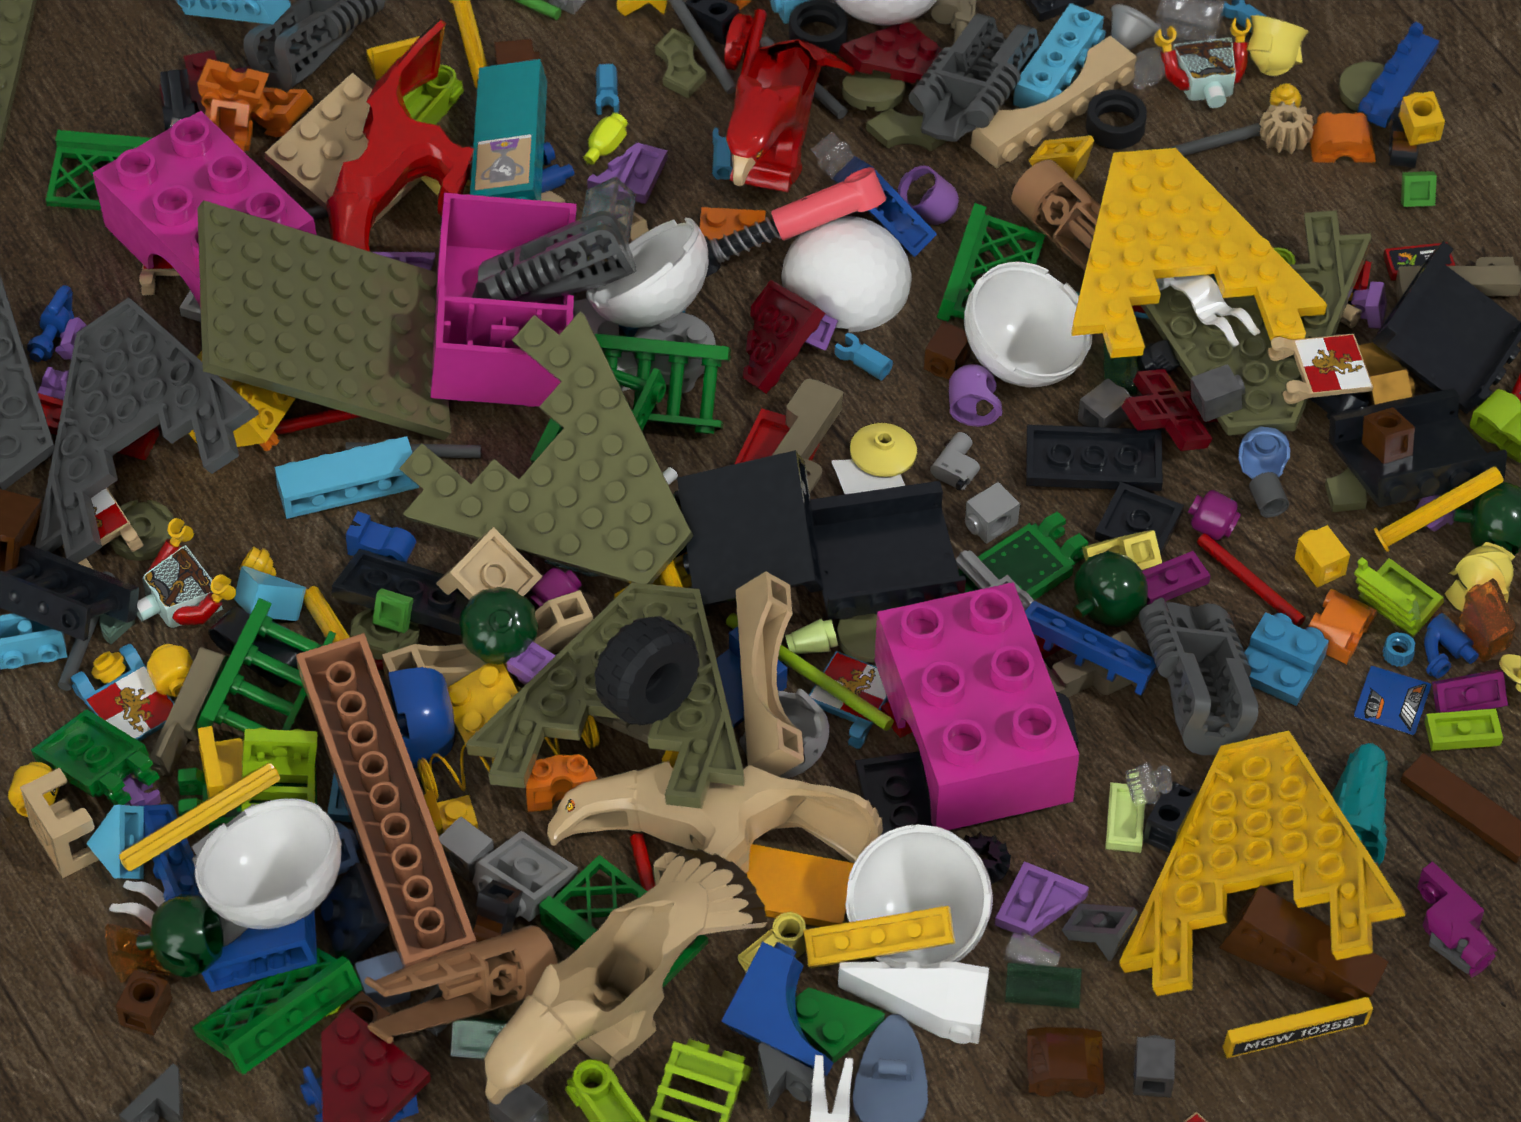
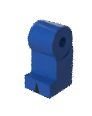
(378, 539)

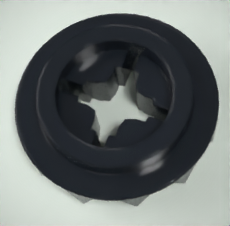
(998, 855)

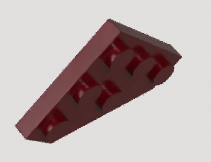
(893, 50)
(779, 331)
(364, 1074)

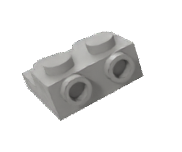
(527, 867)

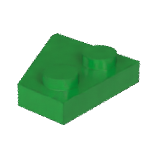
(834, 1023)

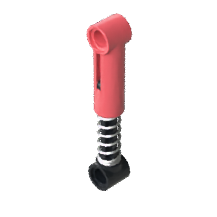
(857, 192)

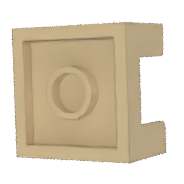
(490, 565)
(57, 823)

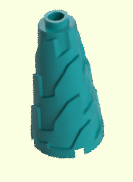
(1362, 797)

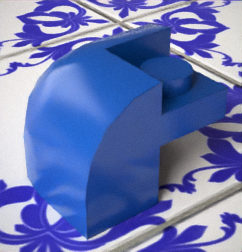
(423, 712)

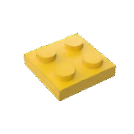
(480, 697)

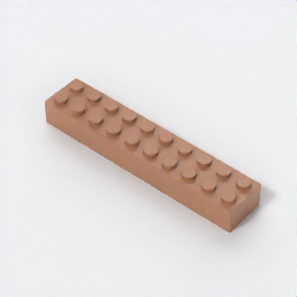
(384, 800)

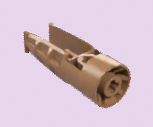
(1047, 198)
(471, 979)

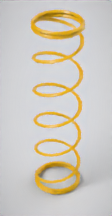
(428, 780)

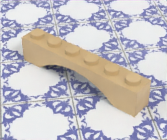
(1013, 131)
(763, 615)
(558, 625)

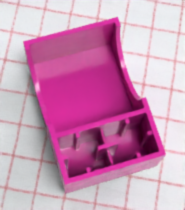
(156, 190)
(475, 335)
(977, 705)

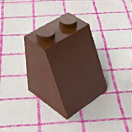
(17, 525)

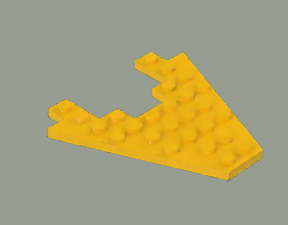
(1172, 223)
(1252, 825)

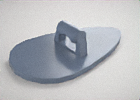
(891, 1076)

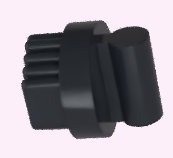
(1157, 357)

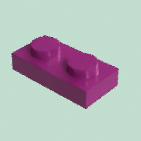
(1175, 577)
(1470, 692)

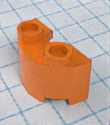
(224, 84)
(280, 109)
(232, 120)
(1342, 136)
(1343, 624)
(554, 778)

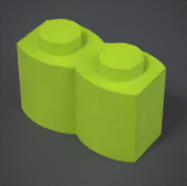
(1500, 422)

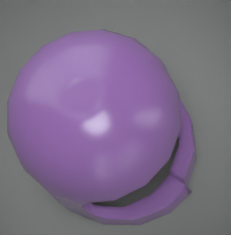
(937, 203)
(966, 389)

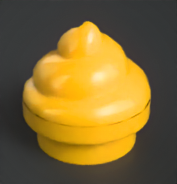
(1286, 93)
(259, 560)

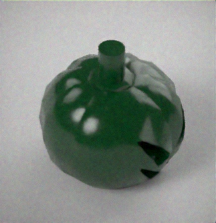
(1495, 517)
(1110, 589)
(498, 625)
(184, 935)

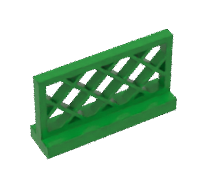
(82, 146)
(968, 256)
(575, 931)
(278, 1023)

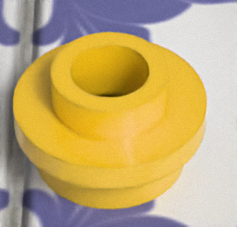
(108, 666)

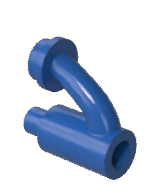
(554, 175)
(1447, 633)

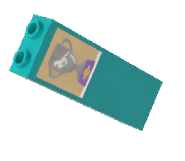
(510, 131)

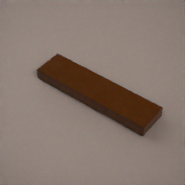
(1465, 805)

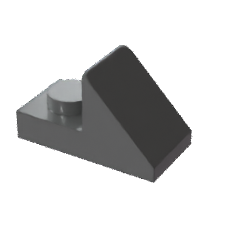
(1101, 924)
(783, 1072)
(160, 1099)

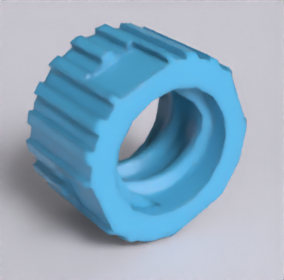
(1396, 658)

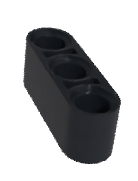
(228, 630)

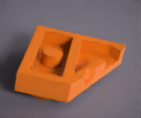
(720, 221)

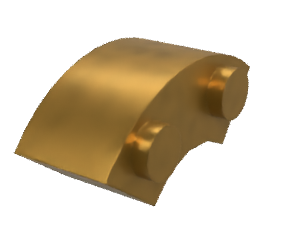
(1387, 376)

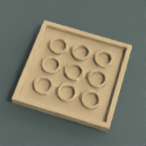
(326, 138)

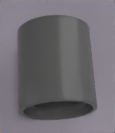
(1269, 494)

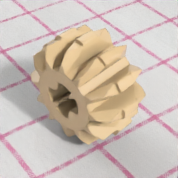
(1286, 127)

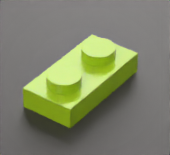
(1463, 729)

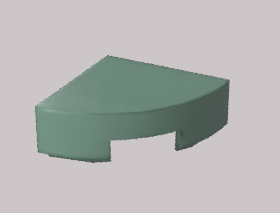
(113, 628)

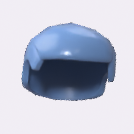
(1263, 452)

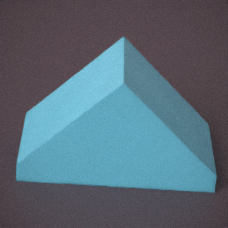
(283, 594)
(116, 833)

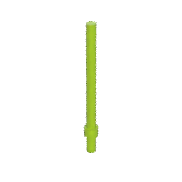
(828, 684)

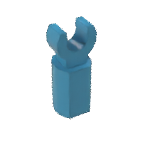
(1240, 12)
(606, 87)
(722, 157)
(864, 357)

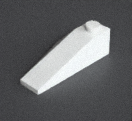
(939, 999)

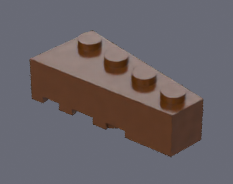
(1299, 948)

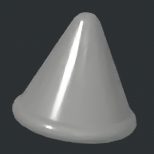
(1131, 26)

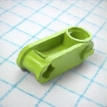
(435, 98)
(605, 1102)

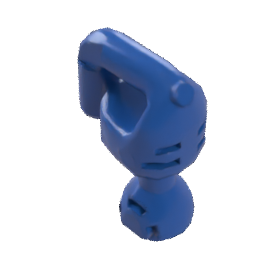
(53, 323)

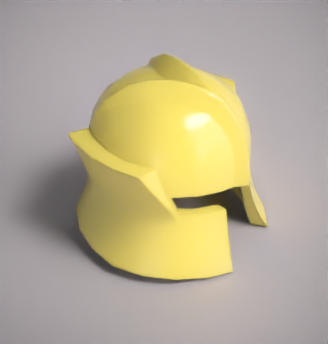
(1275, 44)
(1478, 568)

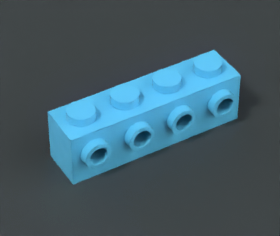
(241, 10)
(1059, 57)
(344, 477)
(28, 642)

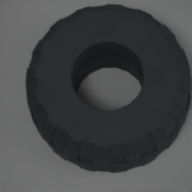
(646, 670)

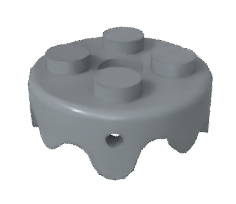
(680, 329)
(808, 718)

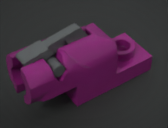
(1454, 922)

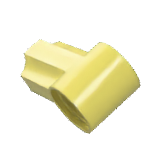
(783, 924)

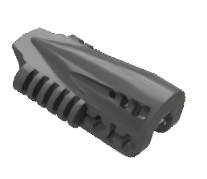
(306, 39)
(965, 96)
(558, 264)
(1204, 669)

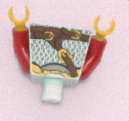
(1205, 67)
(179, 585)

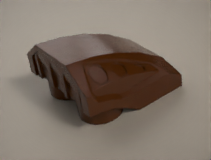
(1065, 1061)

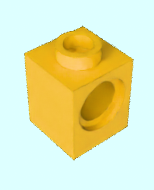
(1421, 118)
(1322, 556)

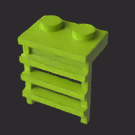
(1397, 595)
(290, 753)
(699, 1065)

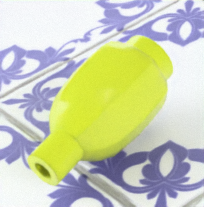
(606, 137)

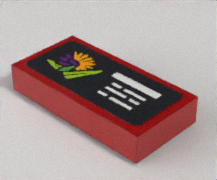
(1410, 256)

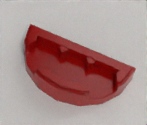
(737, 39)

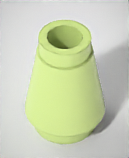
(813, 638)

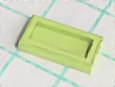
(1124, 820)

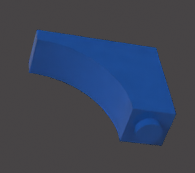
(894, 212)
(264, 954)
(767, 1008)

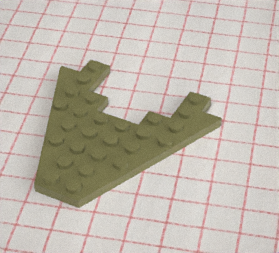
(1332, 274)
(590, 494)
(565, 694)

